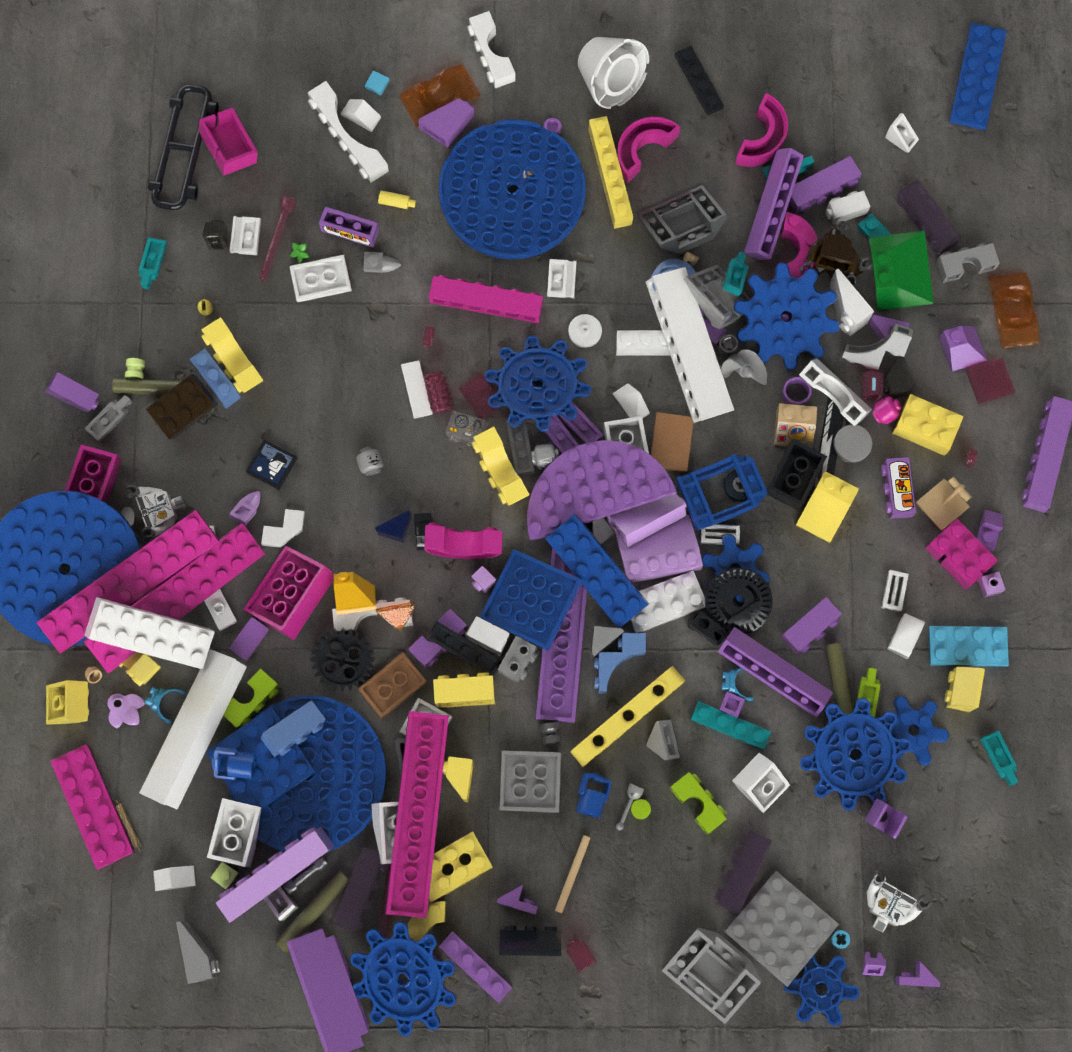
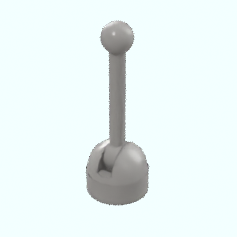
(634, 792)

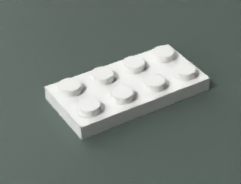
(669, 602)

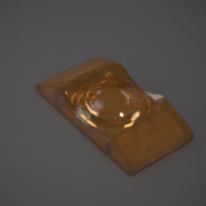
(438, 92)
(1014, 310)

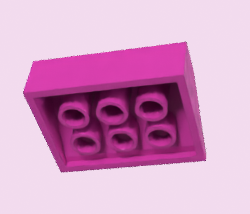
(289, 592)

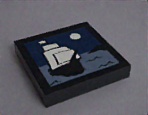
(271, 465)

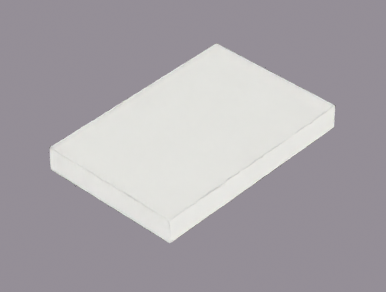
(320, 278)

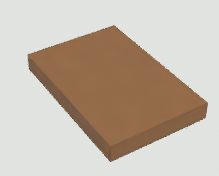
(672, 441)
(392, 685)

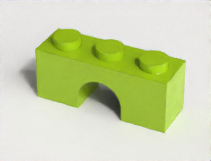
(264, 688)
(711, 815)

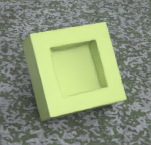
(224, 875)

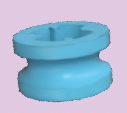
(846, 939)

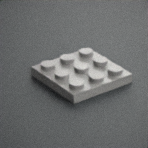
(530, 781)

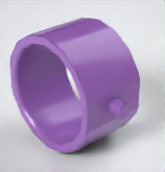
(796, 380)

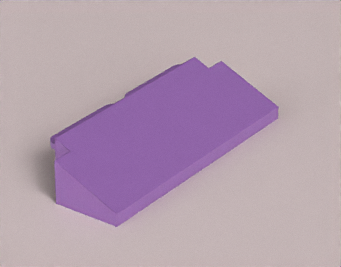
(329, 991)

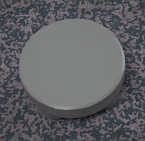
(852, 443)

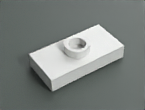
(220, 610)

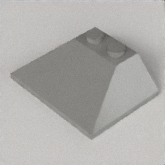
(713, 300)
(713, 973)

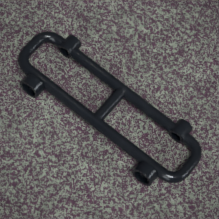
(188, 191)

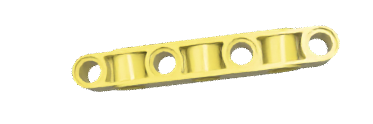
(617, 725)

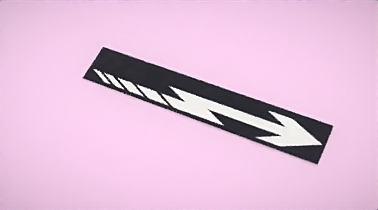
(832, 424)

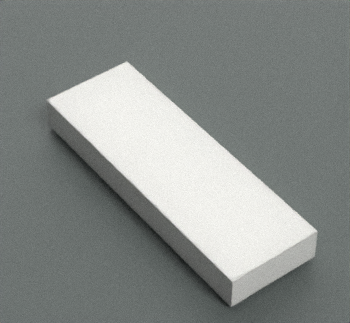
(416, 389)

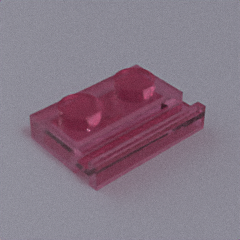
(477, 394)

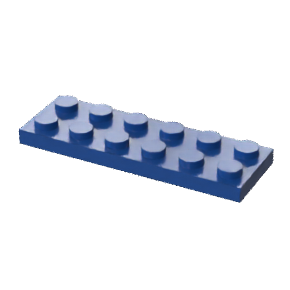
(978, 76)
(597, 571)

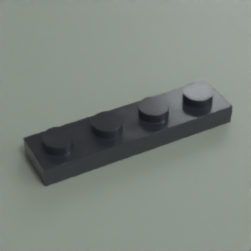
(699, 80)
(463, 649)

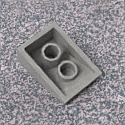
(197, 958)

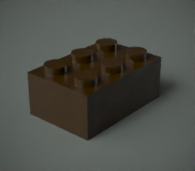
(182, 406)

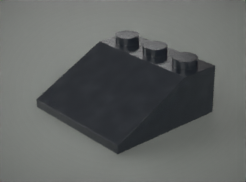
(530, 941)

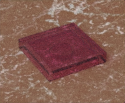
(990, 381)

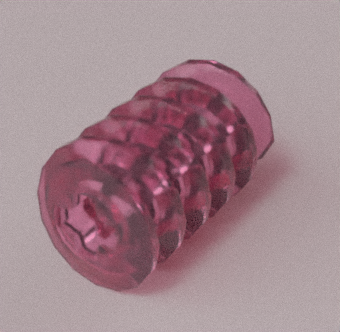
(437, 393)

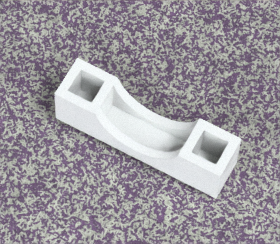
(499, 68)
(847, 401)
(352, 620)

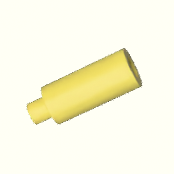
(396, 200)

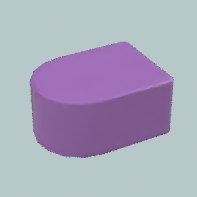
(714, 333)

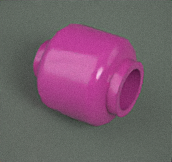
(887, 410)

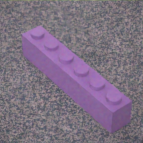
(773, 204)
(1048, 454)
(775, 672)

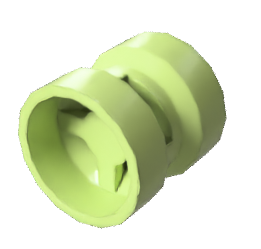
(134, 368)

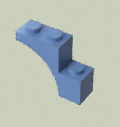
(630, 645)

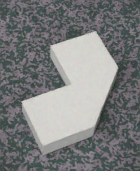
(280, 536)

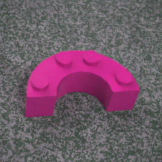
(643, 132)
(762, 151)
(802, 236)
(463, 544)

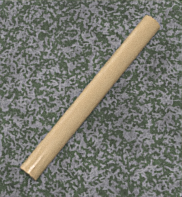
(572, 874)

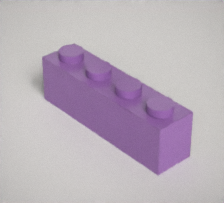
(824, 184)
(475, 967)

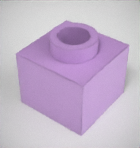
(483, 580)
(986, 587)

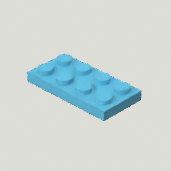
(968, 646)

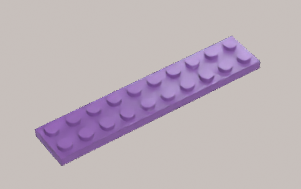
(562, 662)

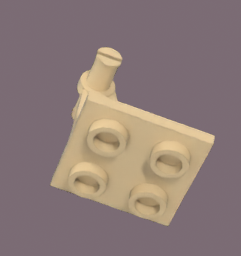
(944, 503)

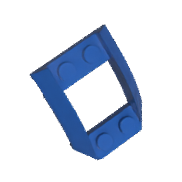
(696, 501)

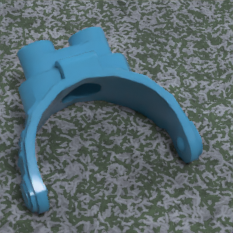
(729, 684)
(154, 700)

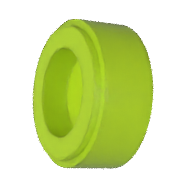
(640, 809)

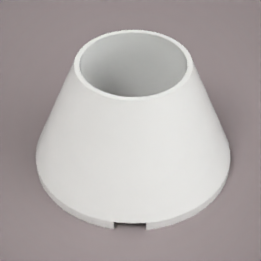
(613, 69)

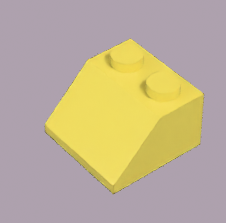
(964, 688)
(67, 702)
(459, 774)

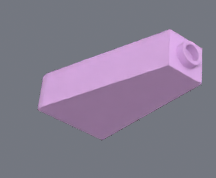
(647, 519)

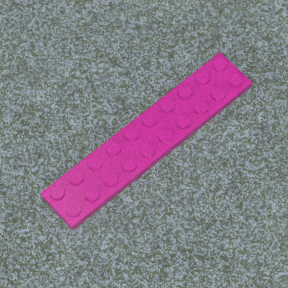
(130, 578)
(189, 587)
(417, 815)

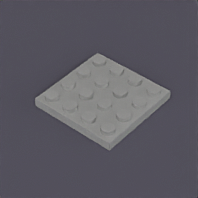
(781, 928)

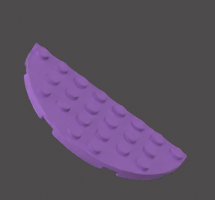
(594, 484)

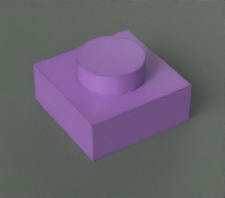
(732, 704)

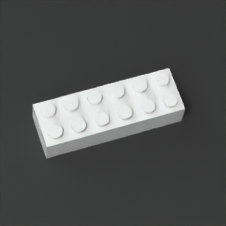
(149, 633)

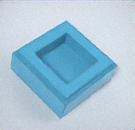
(377, 83)

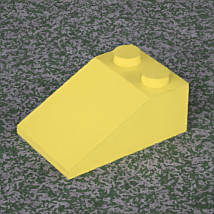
(827, 506)

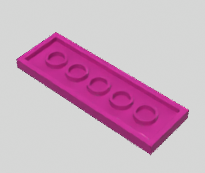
(92, 806)

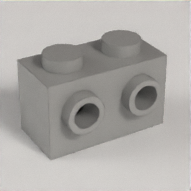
(518, 659)

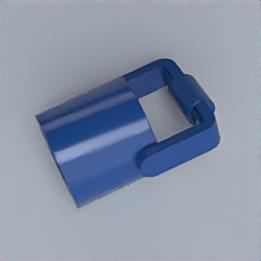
(239, 764)
(591, 801)

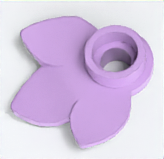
(127, 711)

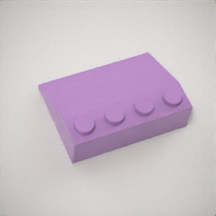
(662, 554)

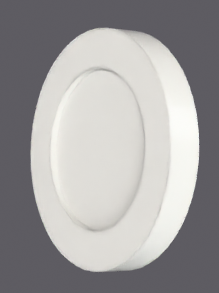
(585, 331)

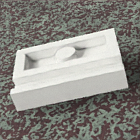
(245, 235)
(561, 278)

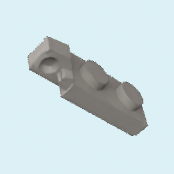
(109, 418)

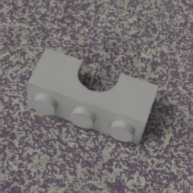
(982, 257)

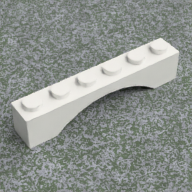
(368, 159)

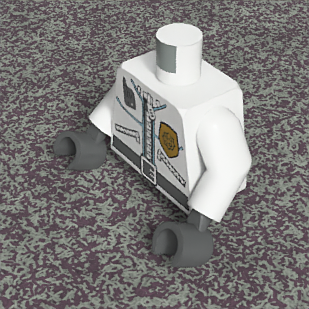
(156, 509)
(892, 904)

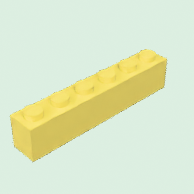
(610, 172)

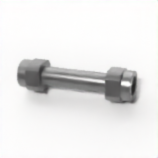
(292, 886)

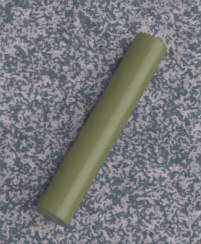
(142, 386)
(839, 677)
(313, 910)

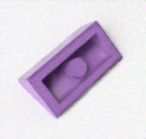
(249, 639)

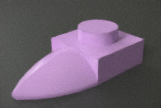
(246, 508)

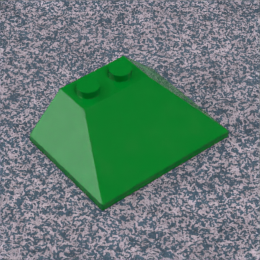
(901, 270)

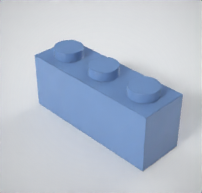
(215, 378)
(293, 729)

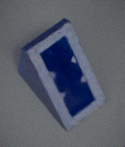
(396, 527)

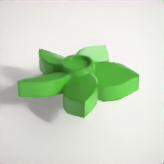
(299, 252)

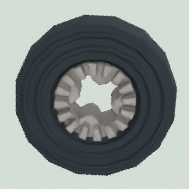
(731, 488)

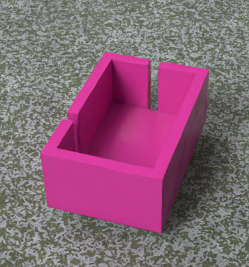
(228, 141)
(965, 555)

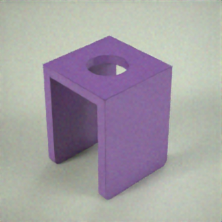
(893, 822)

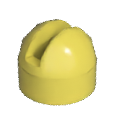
(209, 307)

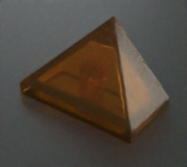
(397, 614)

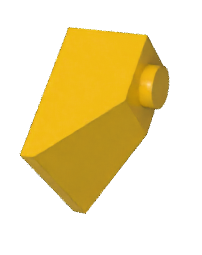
(353, 593)

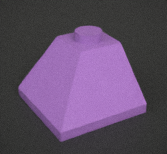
(962, 347)

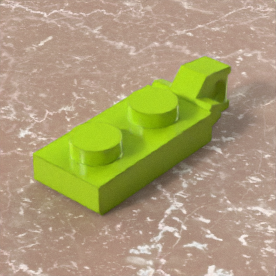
(869, 689)

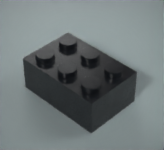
(795, 474)

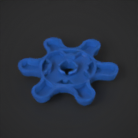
(732, 554)
(923, 721)
(836, 990)

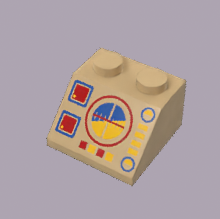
(795, 423)

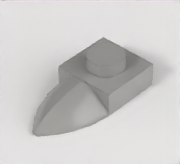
(379, 263)

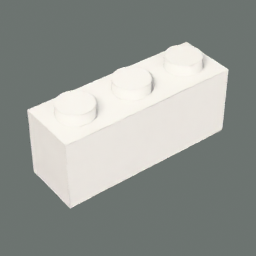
(641, 343)

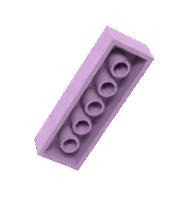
(270, 877)

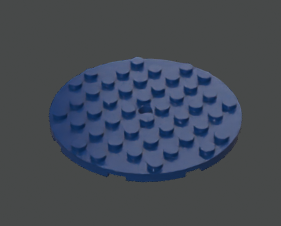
(520, 223)
(51, 532)
(345, 784)

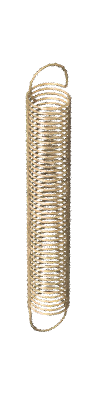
(128, 826)

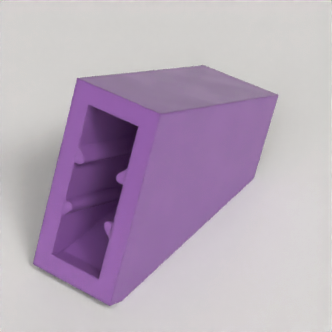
(447, 122)
(72, 393)

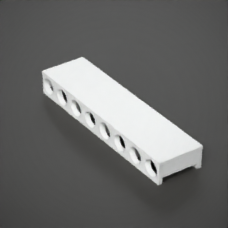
(691, 344)
(193, 729)

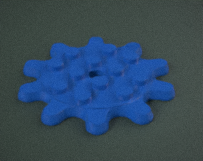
(791, 295)
(534, 365)
(876, 759)
(383, 984)

